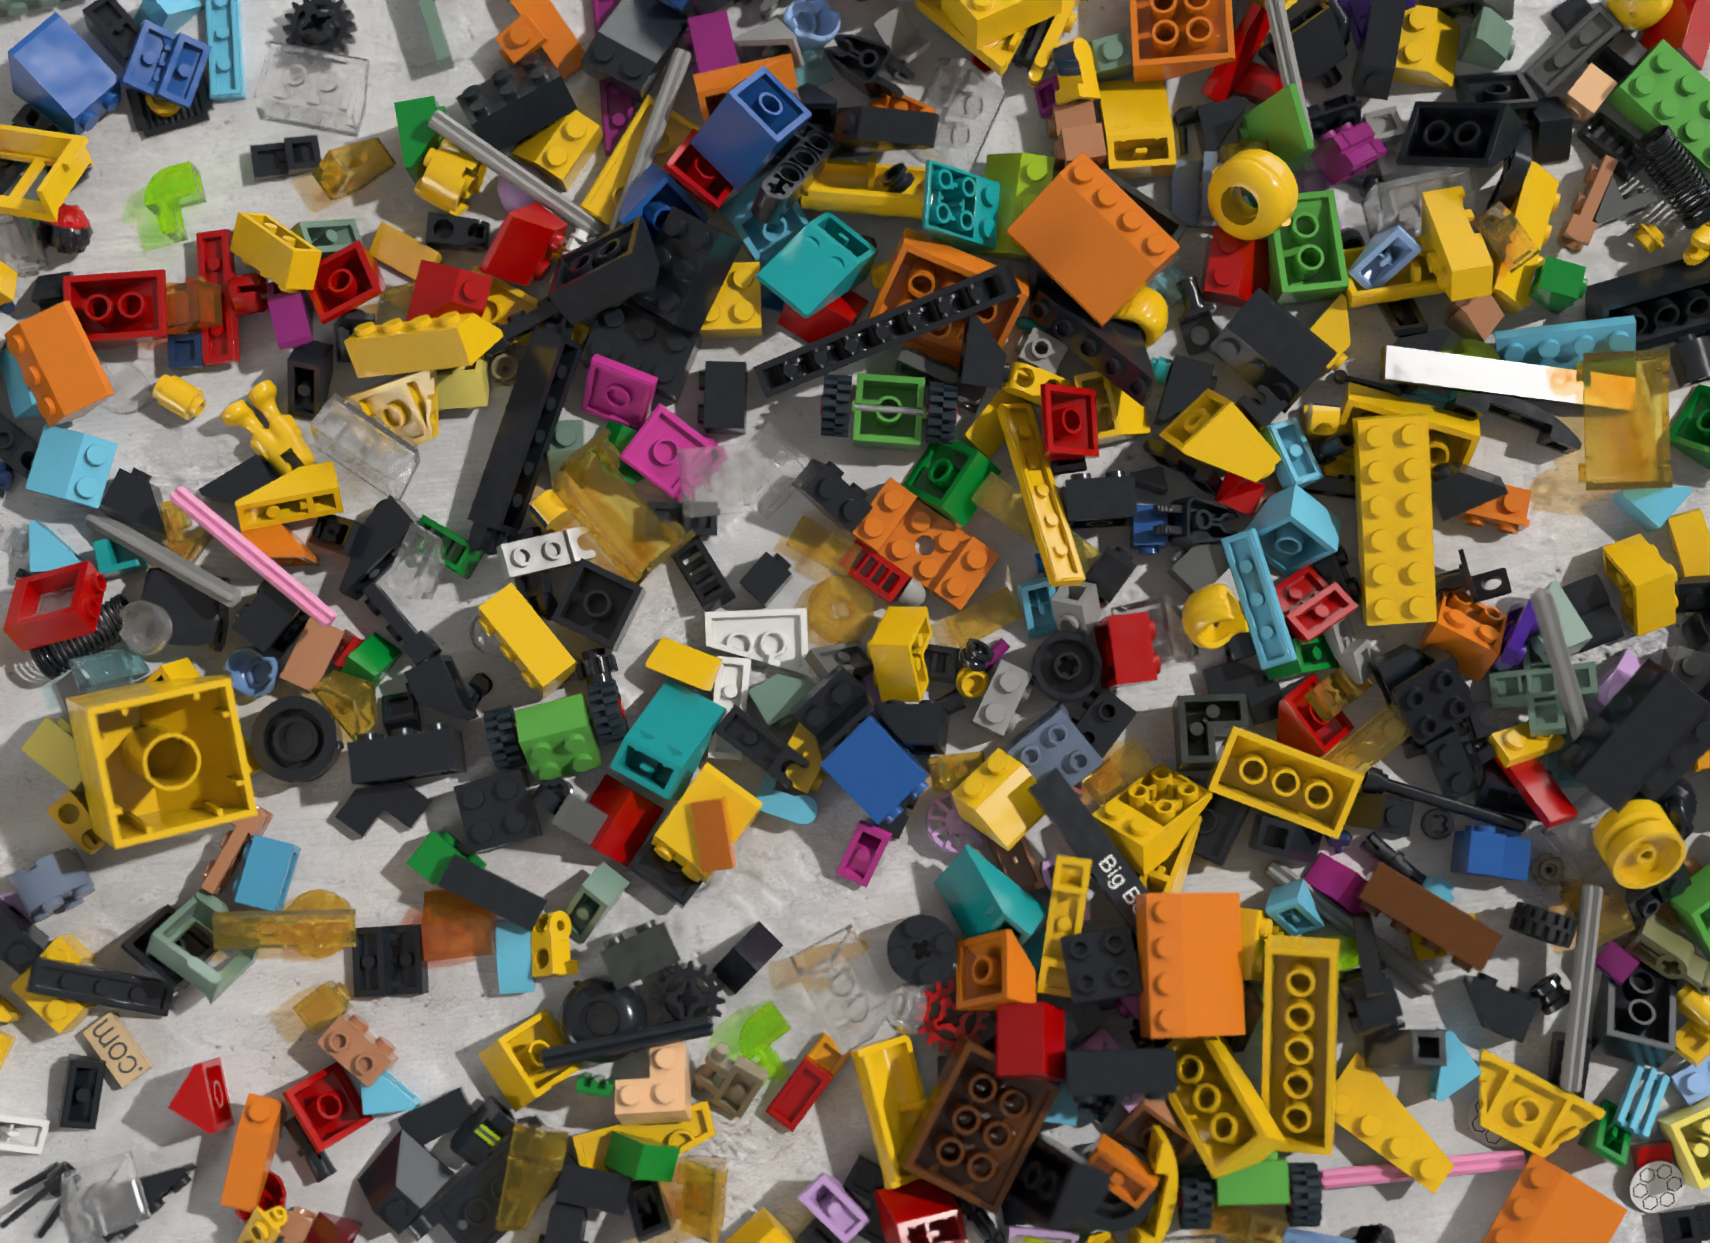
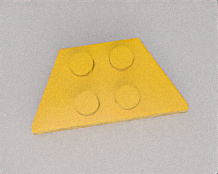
(995, 55)
(405, 404)
(1529, 1107)

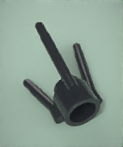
(52, 1186)

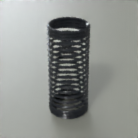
(1659, 148)
(50, 663)

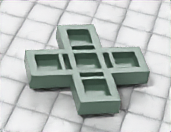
(1537, 689)

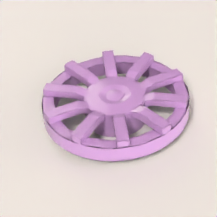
(952, 824)

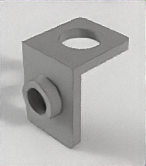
(900, 35)

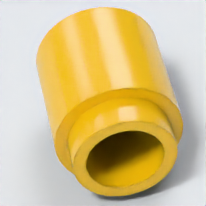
(179, 396)

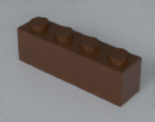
(1427, 916)

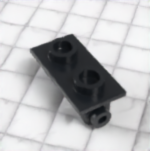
(1336, 114)
(1335, 566)

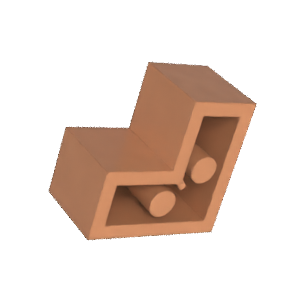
(1075, 132)

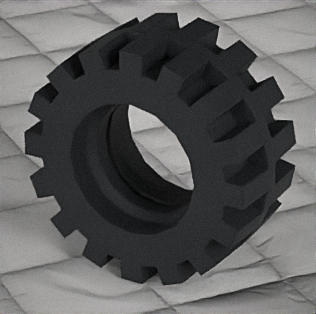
(1543, 924)

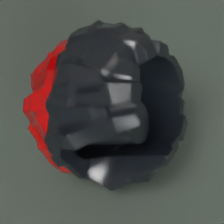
(69, 234)

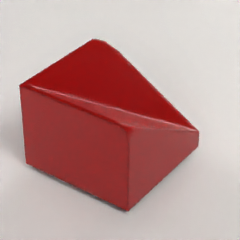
(1239, 493)

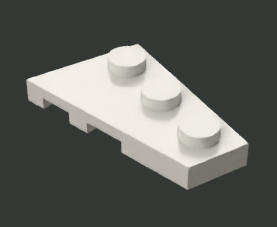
(762, 635)

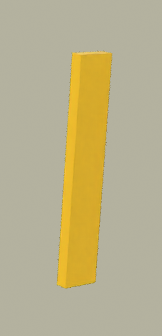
(1040, 495)

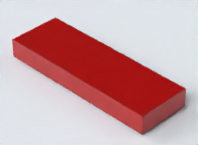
(1247, 42)
(1540, 792)

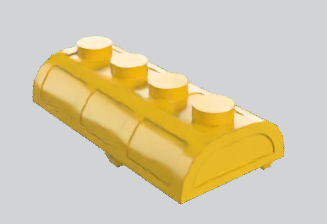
(857, 189)
(1409, 282)
(892, 1100)

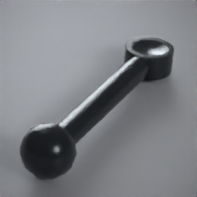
(1341, 377)

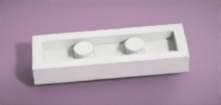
(730, 689)

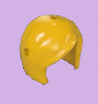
(1638, 14)
(1149, 312)
(1206, 609)

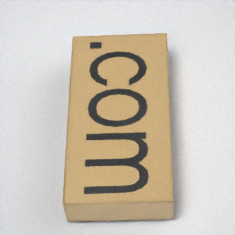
(118, 1049)

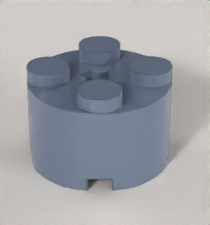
(53, 883)

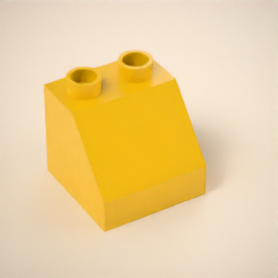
(161, 758)

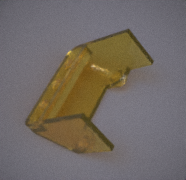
(615, 512)

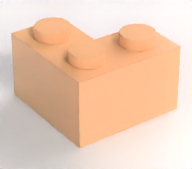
(661, 1097)

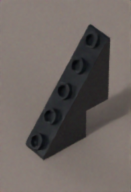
(1112, 350)

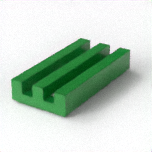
(596, 1086)

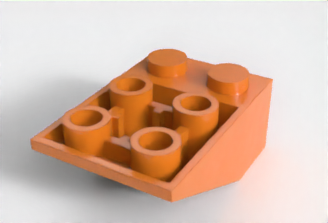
(715, 84)

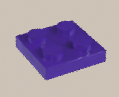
(1519, 623)

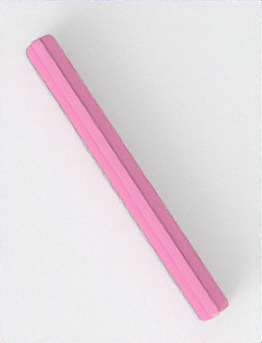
(253, 556)
(1389, 1173)

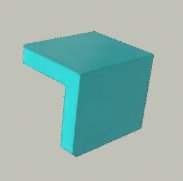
(116, 560)

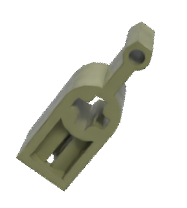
(1669, 952)

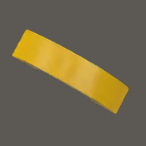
(1064, 919)
(1159, 1219)

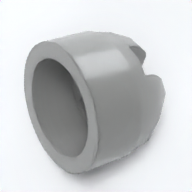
(913, 594)

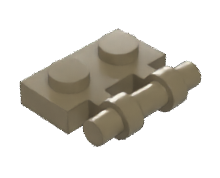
(740, 1083)

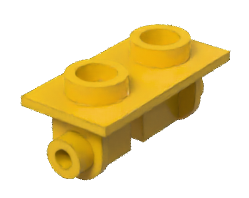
(264, 1226)

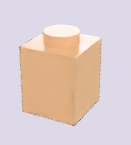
(1588, 93)

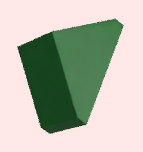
(372, 659)
(1607, 1139)
(641, 1157)

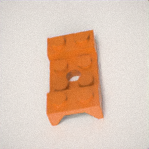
(950, 570)

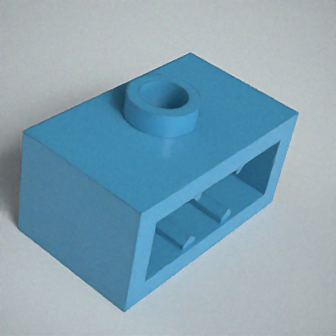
(266, 873)

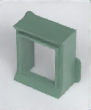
(198, 912)

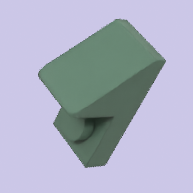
(566, 440)

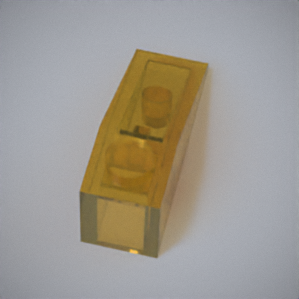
(531, 1169)

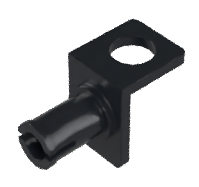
(1195, 315)
(1462, 578)

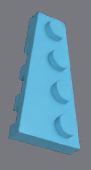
(1565, 343)

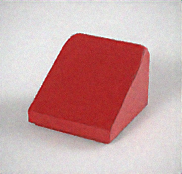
(346, 647)
(1651, 1152)

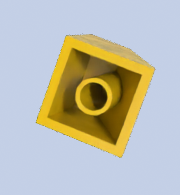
(1221, 436)
(677, 834)

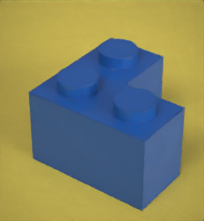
(1490, 854)

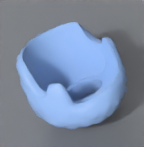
(812, 23)

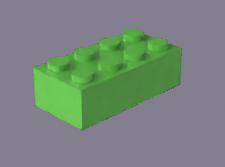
(1672, 93)

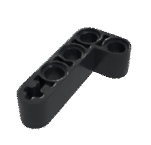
(800, 166)

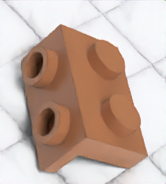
(358, 1049)

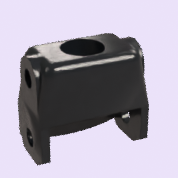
(194, 615)

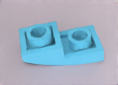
(513, 958)

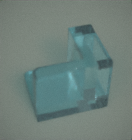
(1166, 282)

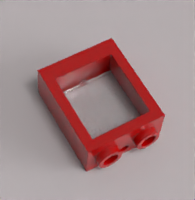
(55, 605)

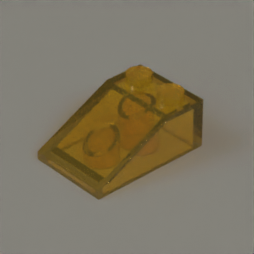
(703, 1197)

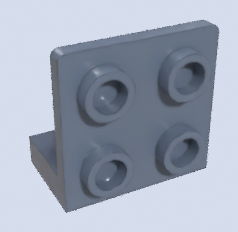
(1055, 743)

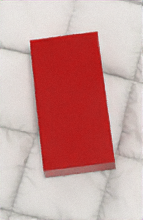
(799, 1093)

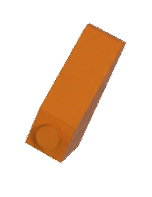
(253, 1152)

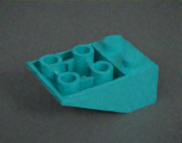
(960, 208)
(819, 265)
(668, 740)
(987, 899)

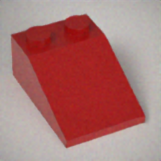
(119, 306)

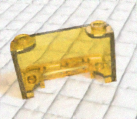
(1625, 420)

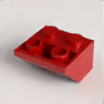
(920, 1214)

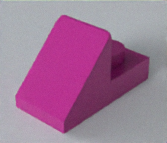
(863, 853)

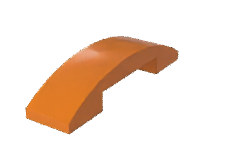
(562, 45)

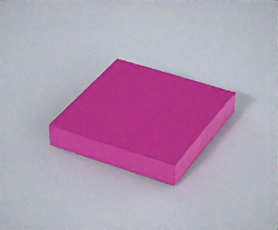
(618, 392)
(655, 447)

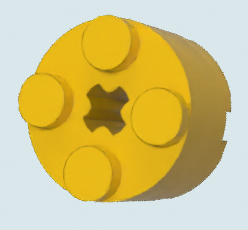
(450, 178)

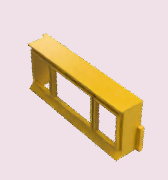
(41, 148)

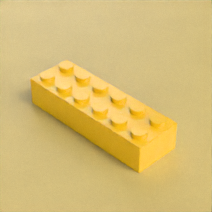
(1394, 519)
(1301, 1040)

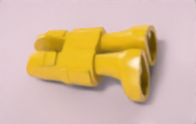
(278, 437)

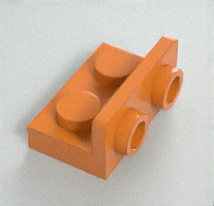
(1506, 512)

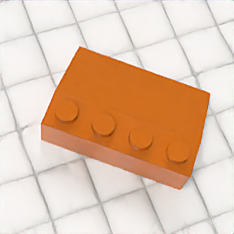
(1180, 37)
(1093, 239)
(926, 265)
(1190, 965)
(1553, 1208)

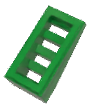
(463, 559)

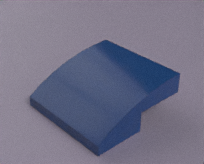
(165, 64)

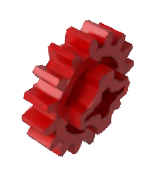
(932, 1025)

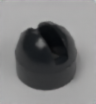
(1351, 238)

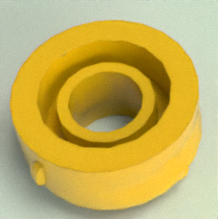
(1267, 180)

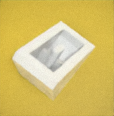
(22, 1131)

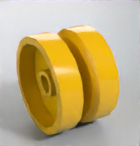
(1639, 844)

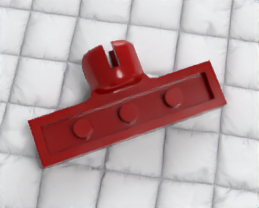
(238, 296)

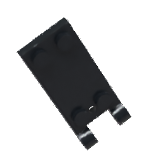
(475, 1200)

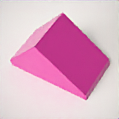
(1335, 882)

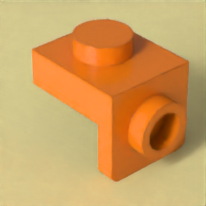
(520, 39)

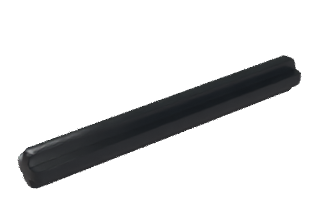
(626, 1042)

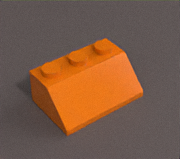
(59, 364)

